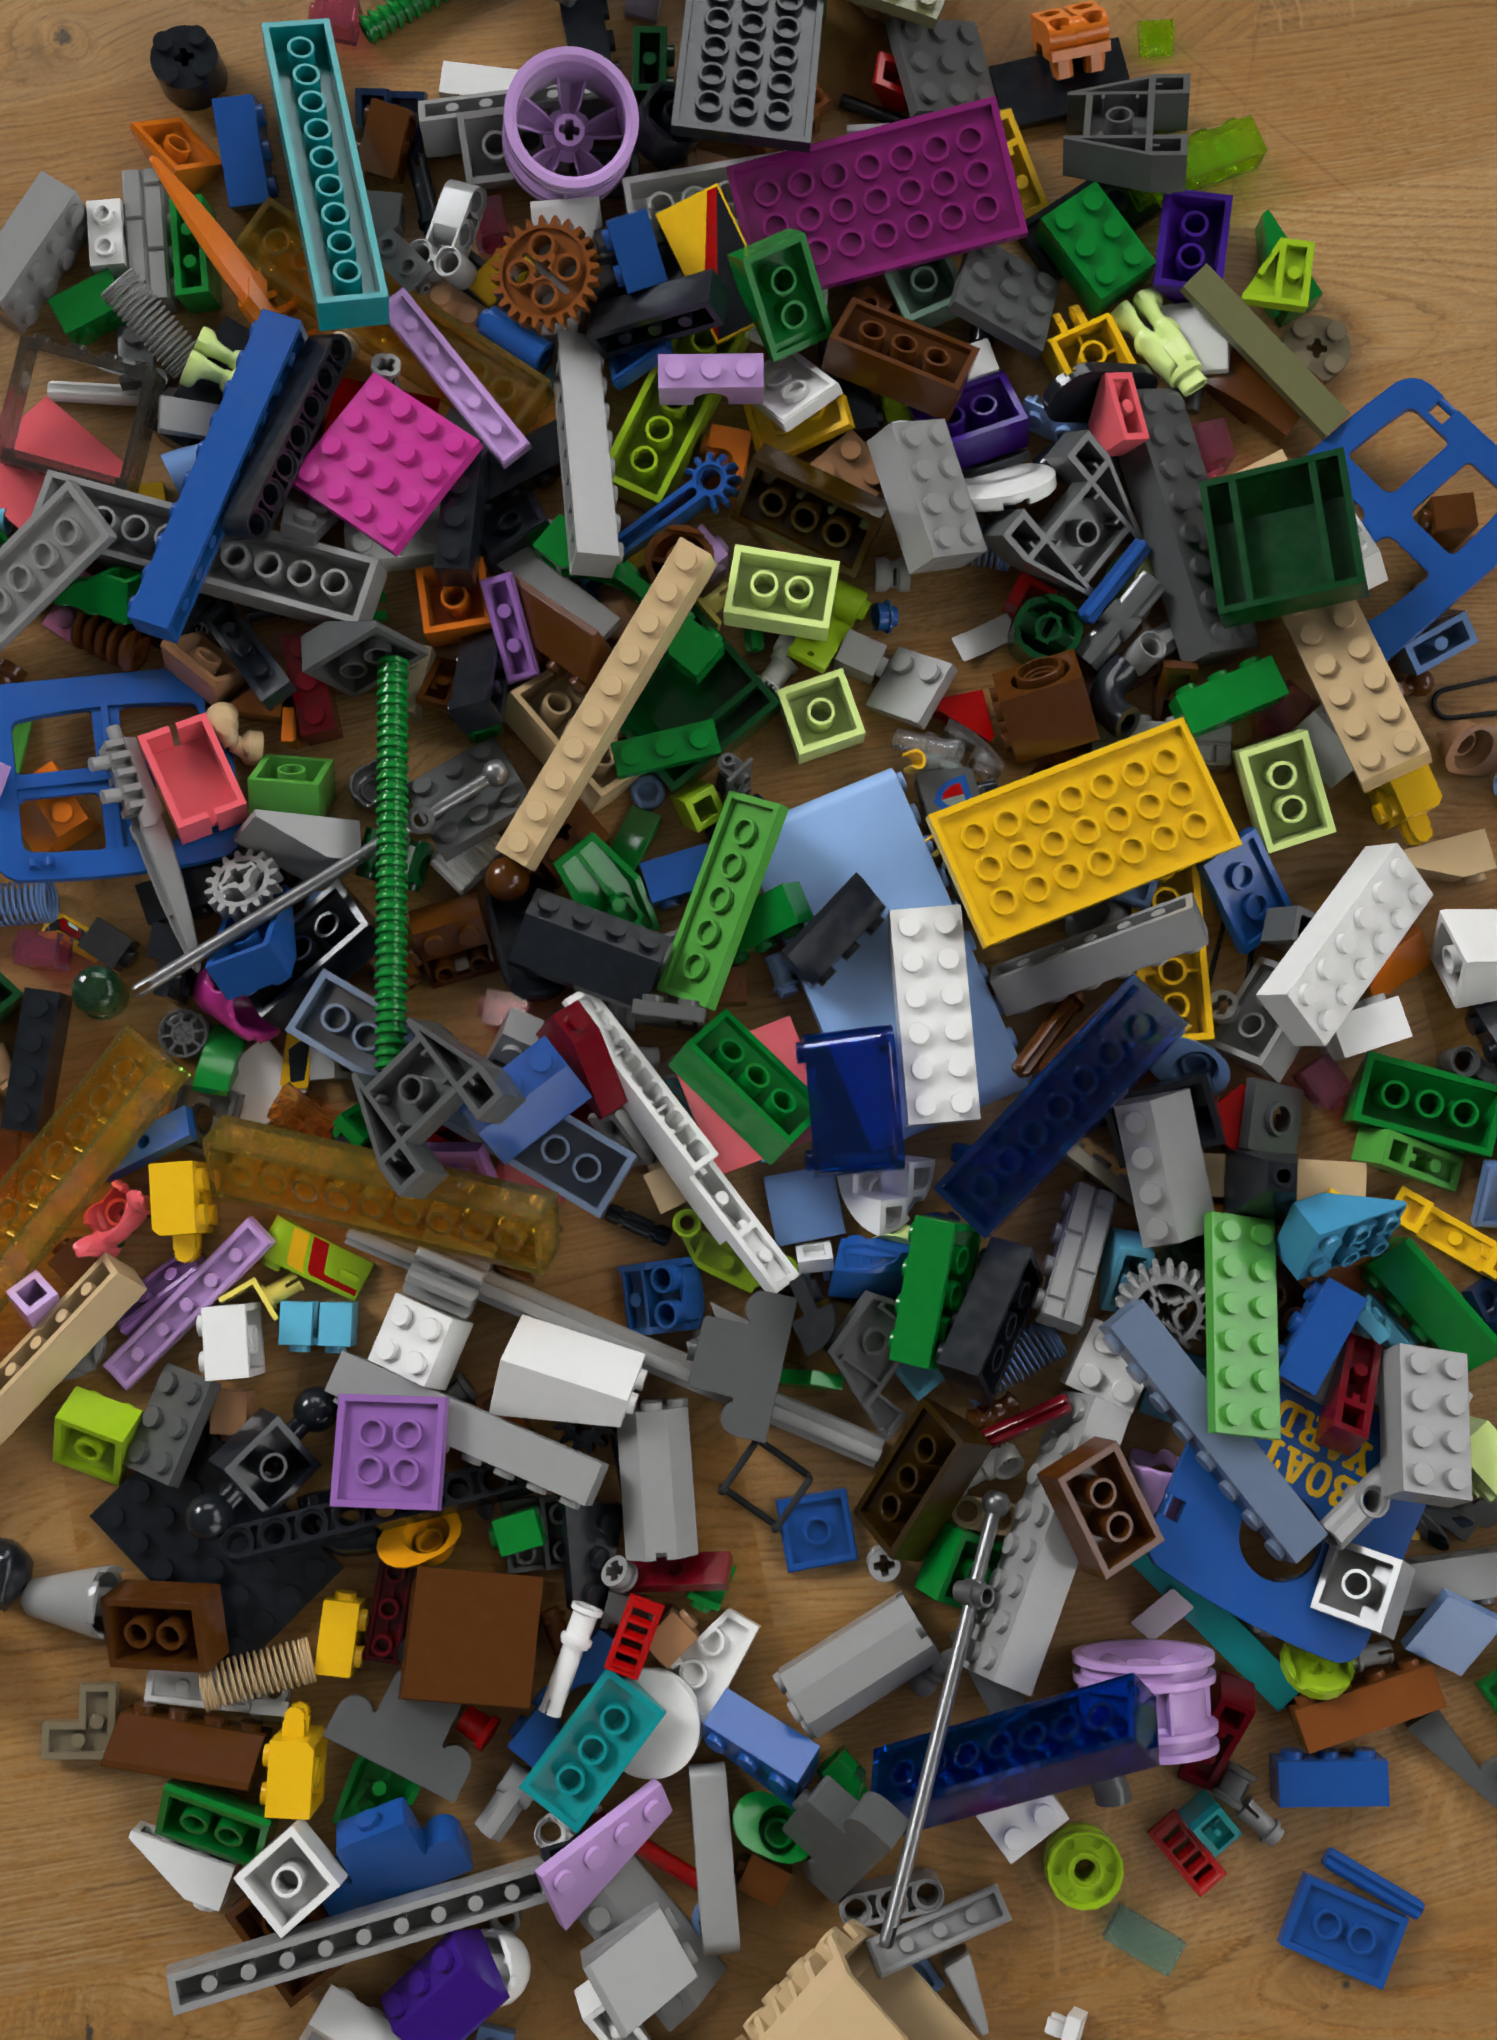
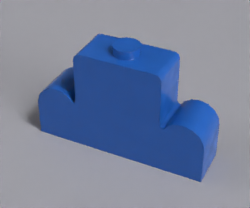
(394, 1855)

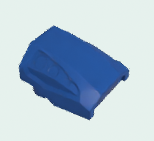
(868, 1266)
(663, 1296)

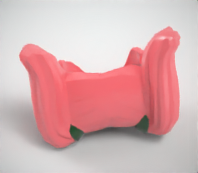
(109, 1225)

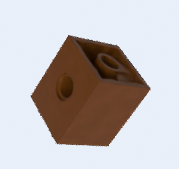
(1043, 707)

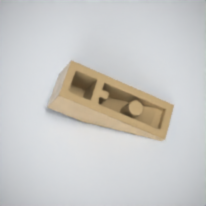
(1455, 858)

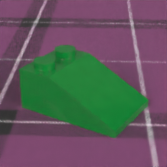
(782, 292)
(952, 1560)

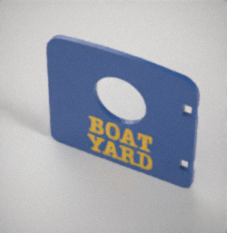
(1205, 1548)

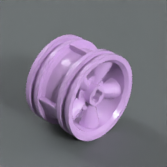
(572, 71)
(1178, 1678)

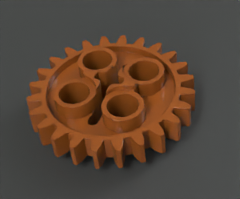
(567, 250)

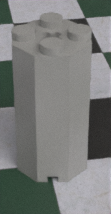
(657, 1481)
(856, 1666)

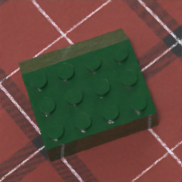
(1283, 538)
(727, 694)

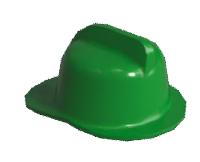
(759, 1826)

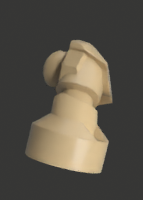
(225, 723)

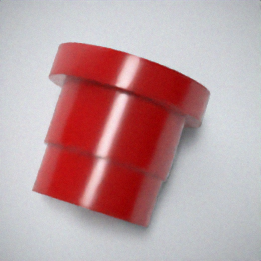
(478, 1727)

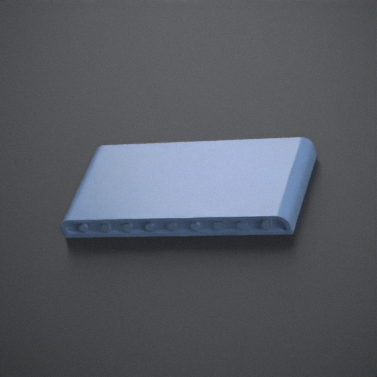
(878, 836)

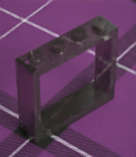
(141, 430)

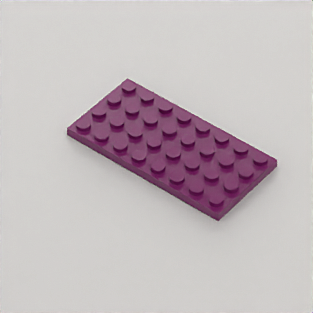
(888, 193)

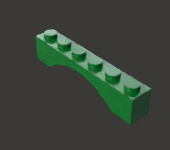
(101, 594)
(692, 650)

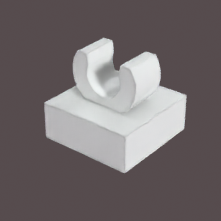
(815, 1257)
(1067, 2027)

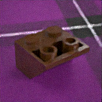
(453, 940)

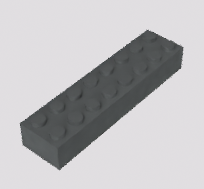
(1169, 511)

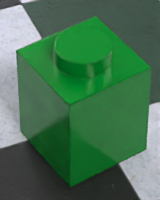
(518, 1531)

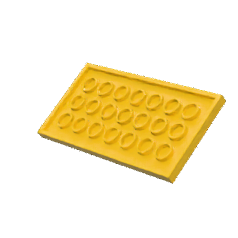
(1083, 832)

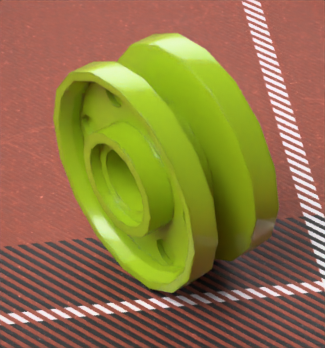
(1089, 1888)

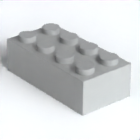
(38, 248)
(926, 495)
(1425, 1426)

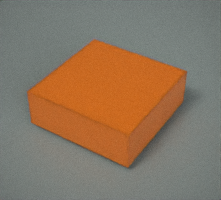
(290, 730)

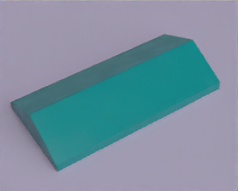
(593, 1749)

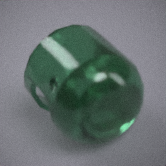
(100, 992)

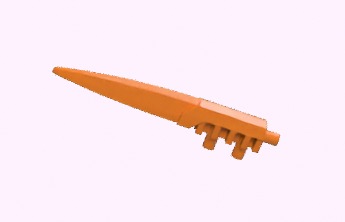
(239, 275)

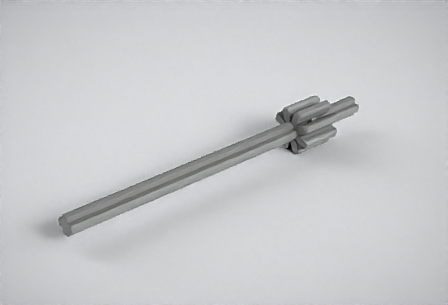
(458, 1282)

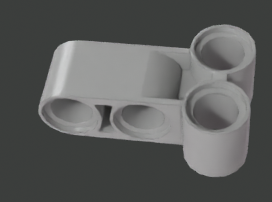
(453, 234)

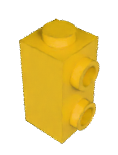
(340, 1634)

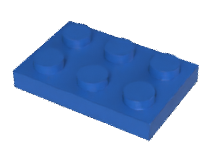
(1243, 888)
(1342, 1930)

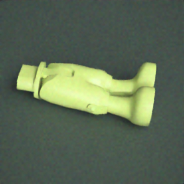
(1164, 348)
(200, 367)

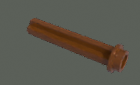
(1047, 1034)

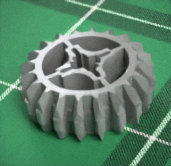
(1177, 1297)

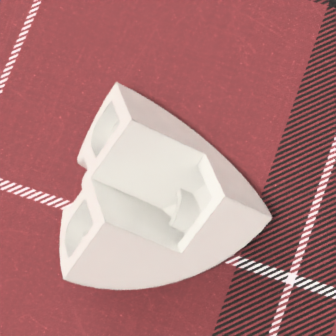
(884, 1199)

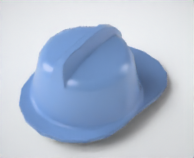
(1191, 1056)

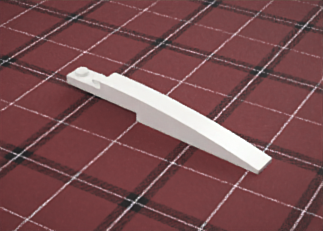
(688, 1154)

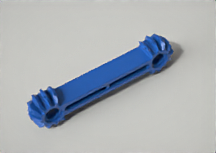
(679, 507)

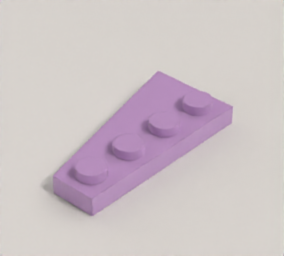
(593, 1858)

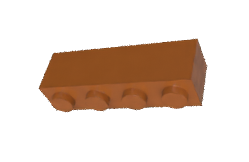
(1368, 1704)

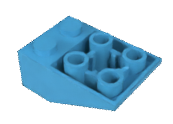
(1335, 1231)

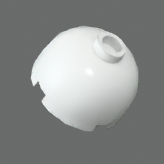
(511, 1960)

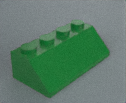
(745, 1085)
(1424, 1105)
(934, 1281)
(1428, 1302)

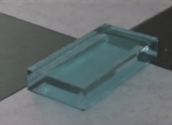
(1144, 1939)

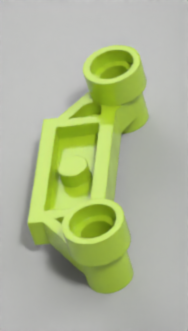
(715, 1258)

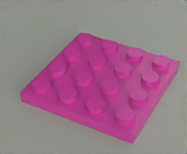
(386, 463)

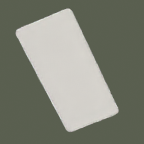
(1162, 1614)

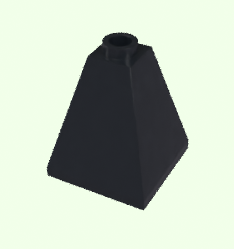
(1260, 1183)

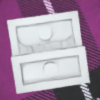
(1206, 342)

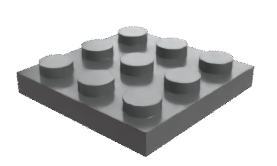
(940, 64)
(1005, 298)
(477, 816)

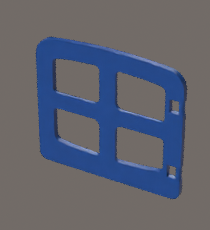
(1391, 512)
(104, 699)

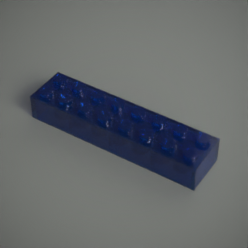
(1062, 1105)
(1027, 1751)

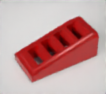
(622, 1667)
(1209, 1876)

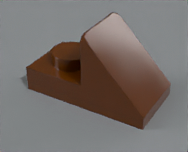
(1171, 678)
(437, 686)

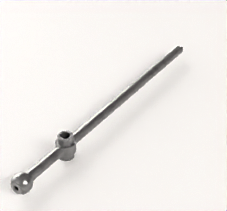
(493, 774)
(973, 1596)

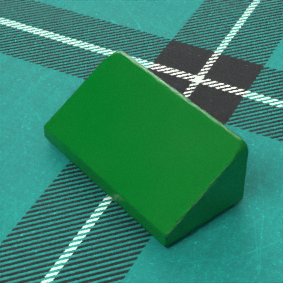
(636, 836)

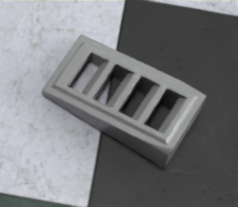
(961, 1974)

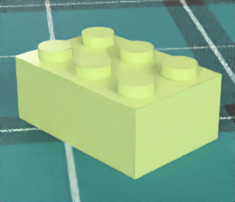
(781, 592)
(1283, 790)

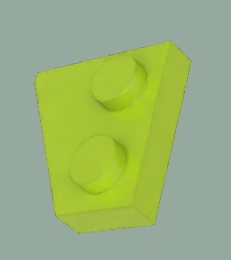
(1283, 278)

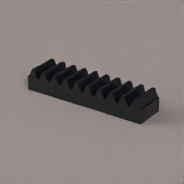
(248, 654)

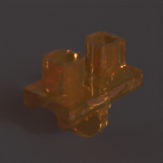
(300, 1112)

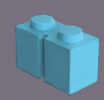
(318, 1323)

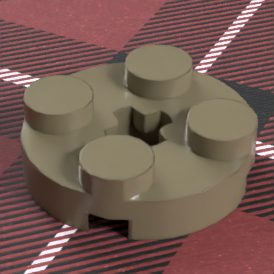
(1330, 337)

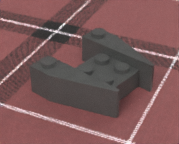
(1119, 133)
(1078, 529)
(419, 1095)

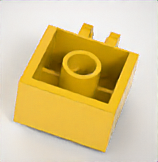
(1087, 342)
(1406, 803)
(182, 1206)
(295, 1766)

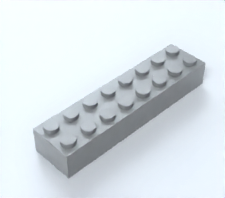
(1036, 1558)

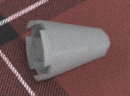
(72, 1598)

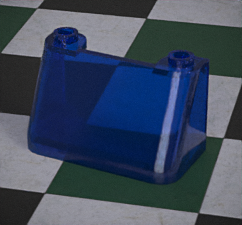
(853, 1102)

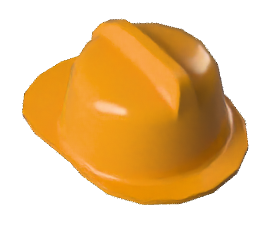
(420, 1543)

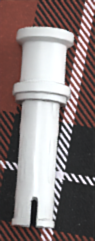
(575, 1641)

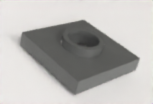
(196, 1100)
(1257, 1117)

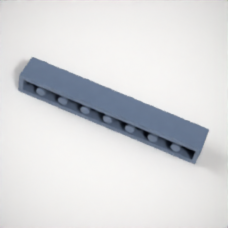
(1237, 1462)

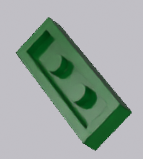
(665, 749)

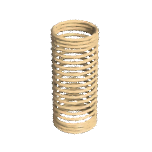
(302, 1669)

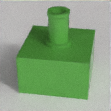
(292, 785)

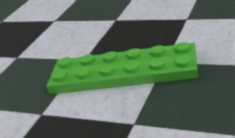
(722, 899)
(1241, 1327)

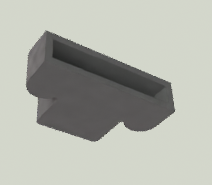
(744, 1362)
(404, 1738)
(842, 1834)

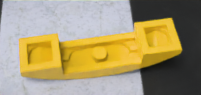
(1448, 1234)

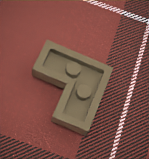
(90, 1733)

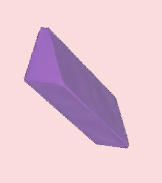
(510, 627)
(160, 1287)

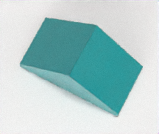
(1209, 1822)

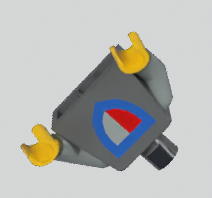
(942, 784)

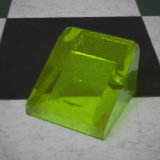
(1155, 37)

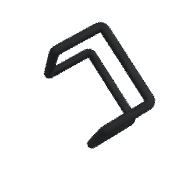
(724, 1488)

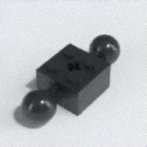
(242, 1459)

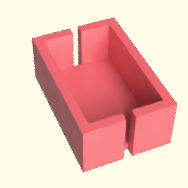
(194, 778)

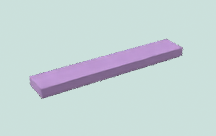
(455, 379)
(181, 1309)

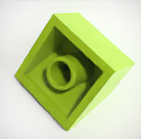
(95, 1434)

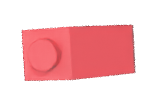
(1118, 415)

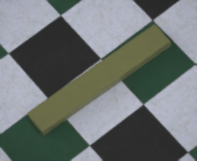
(1264, 351)

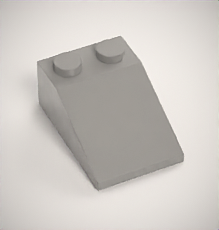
(300, 841)

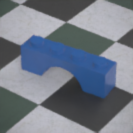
(536, 1732)

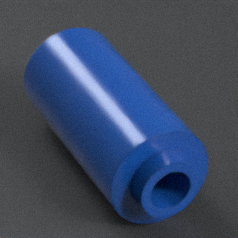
(513, 338)

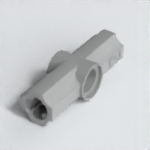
(1351, 1515)

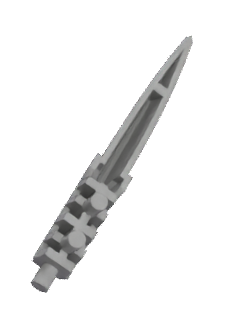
(149, 830)

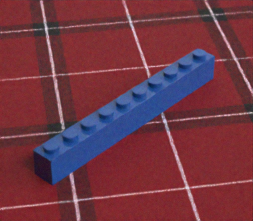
(195, 520)

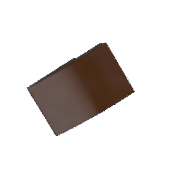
(1252, 398)

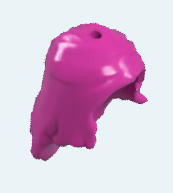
(235, 1014)

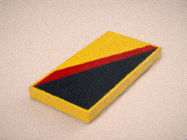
(700, 237)

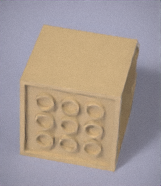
(839, 1997)

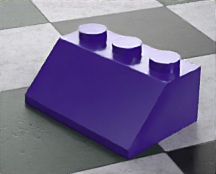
(1189, 236)
(985, 421)
(446, 1990)

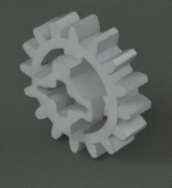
(243, 884)

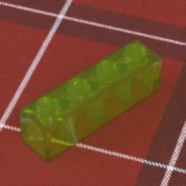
(1215, 157)

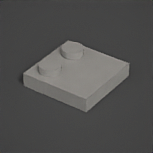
(911, 687)

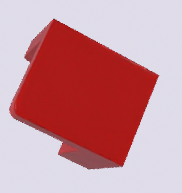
(1023, 590)

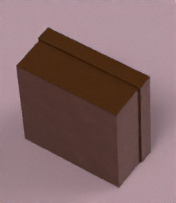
(471, 1637)

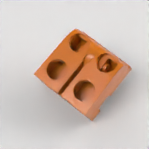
(1072, 34)

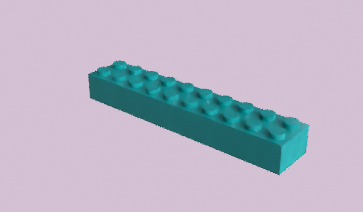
(325, 175)

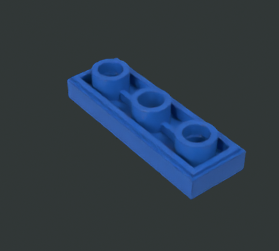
(160, 1139)

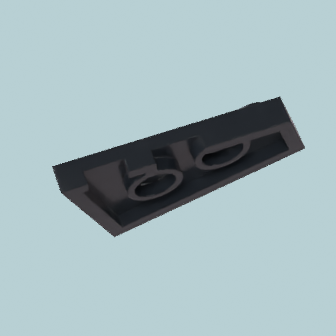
(589, 1541)

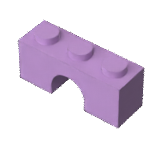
(690, 375)

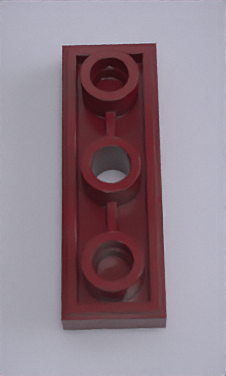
(695, 1573)
(385, 1628)

